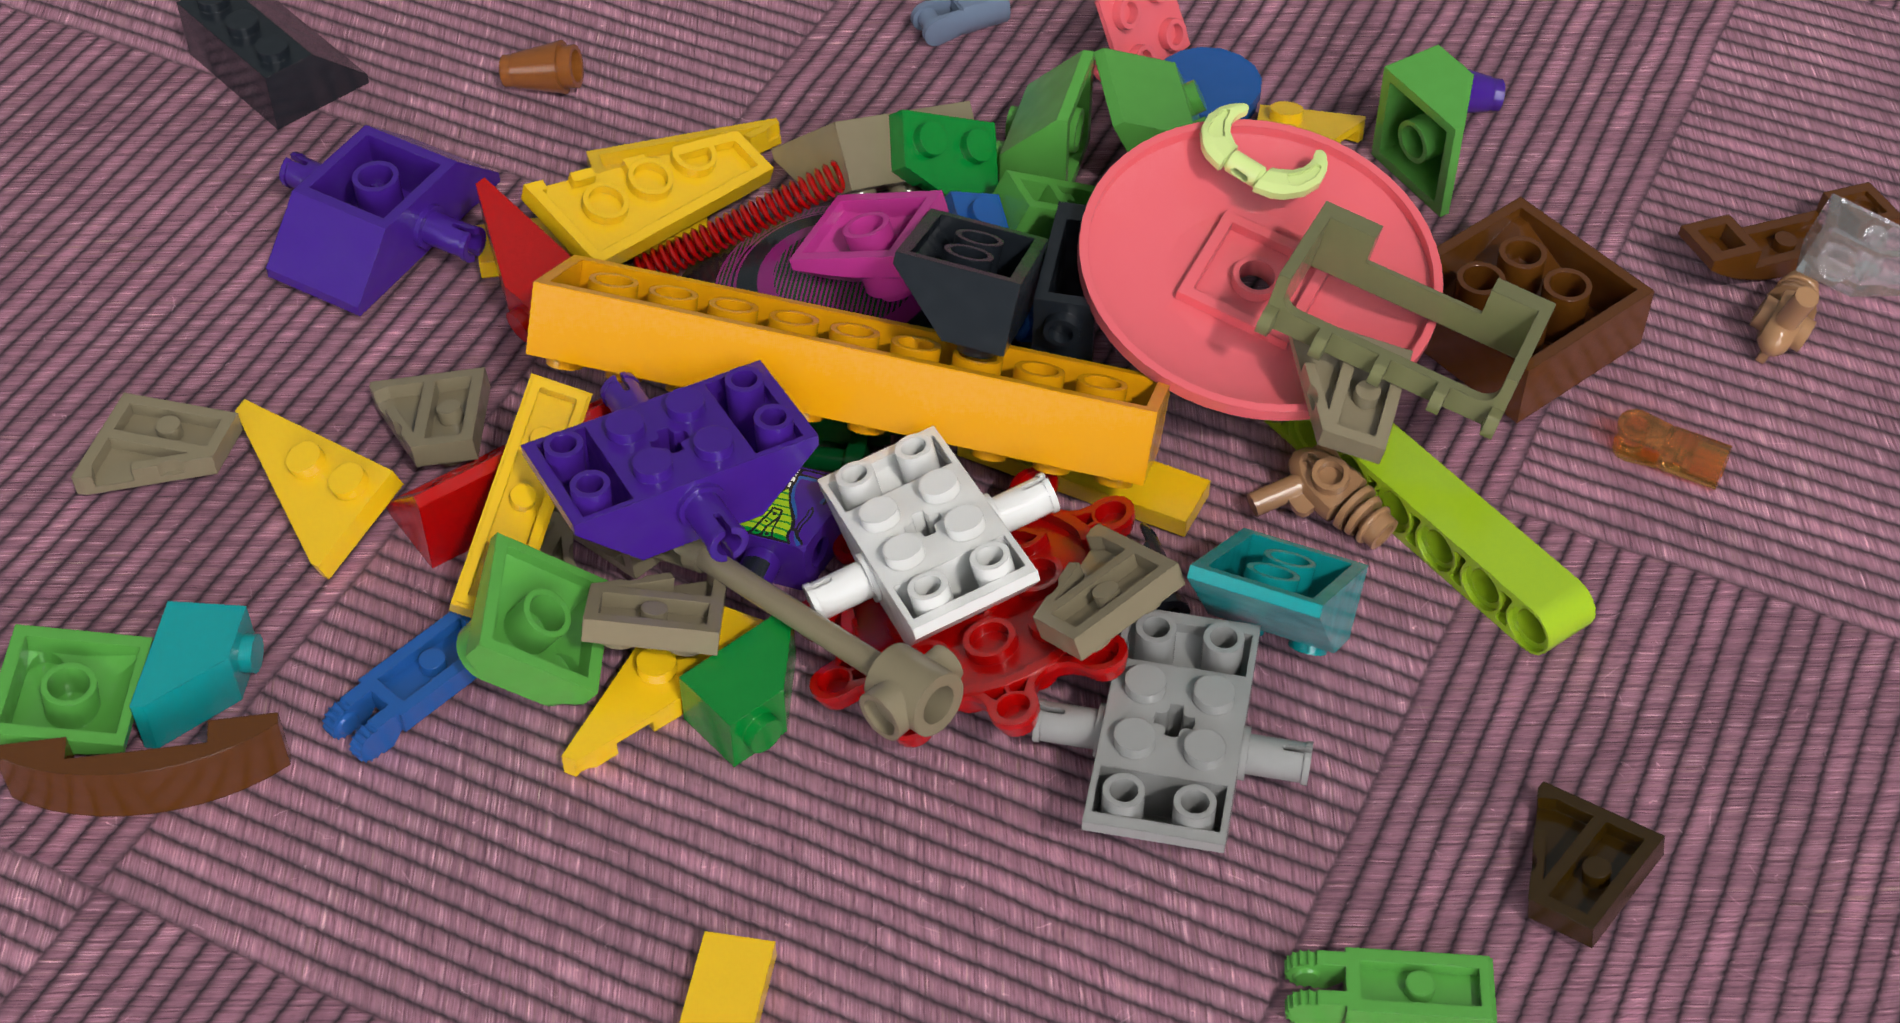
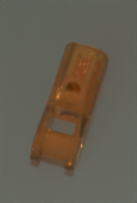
(1672, 449)

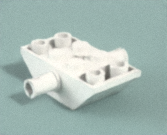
(926, 537)

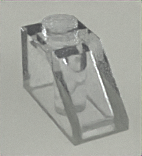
(1852, 250)

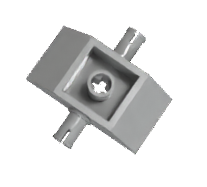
(1174, 733)

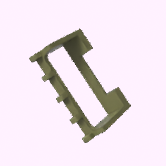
(1342, 247)

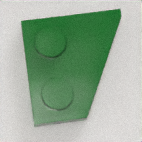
(943, 152)

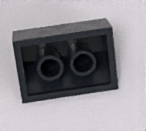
(268, 56)
(971, 279)

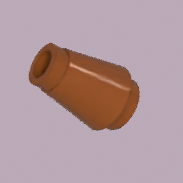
(545, 68)

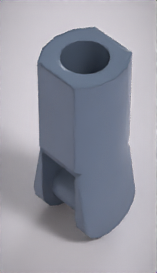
(949, 19)

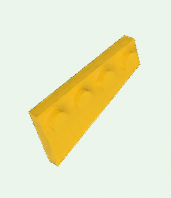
(647, 199)

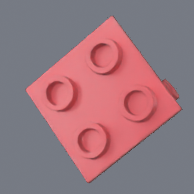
(1143, 27)

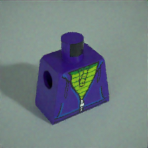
(793, 536)

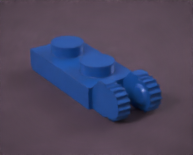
(402, 689)

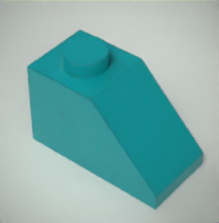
(194, 668)

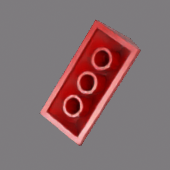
(446, 510)

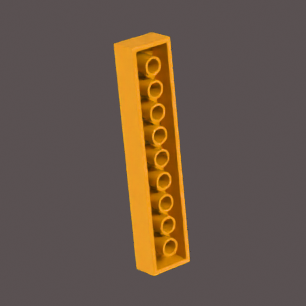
(852, 368)

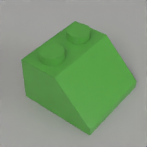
(1146, 95)
(1052, 123)
(1423, 123)

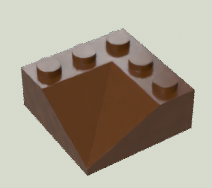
(1595, 316)

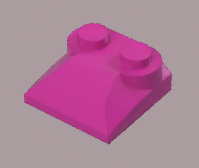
(860, 239)

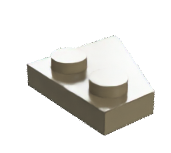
(1343, 407)
(436, 414)
(155, 443)
(1105, 593)
(656, 615)

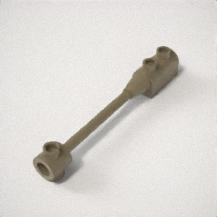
(901, 683)

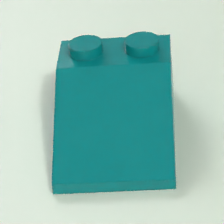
(1282, 588)

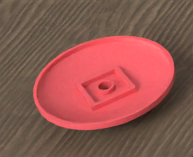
(1176, 236)

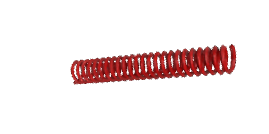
(656, 258)

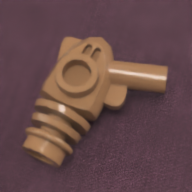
(1786, 315)
(1333, 490)

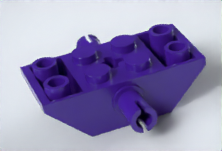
(372, 216)
(676, 463)

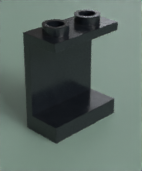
(1060, 310)

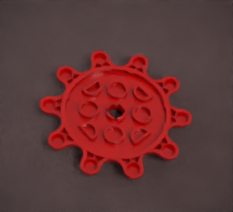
(1000, 648)

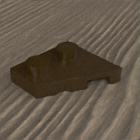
(1585, 864)

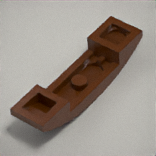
(1773, 246)
(149, 780)

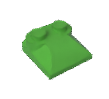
(530, 626)
(70, 687)

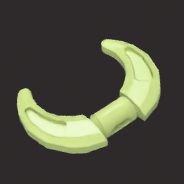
(1222, 151)

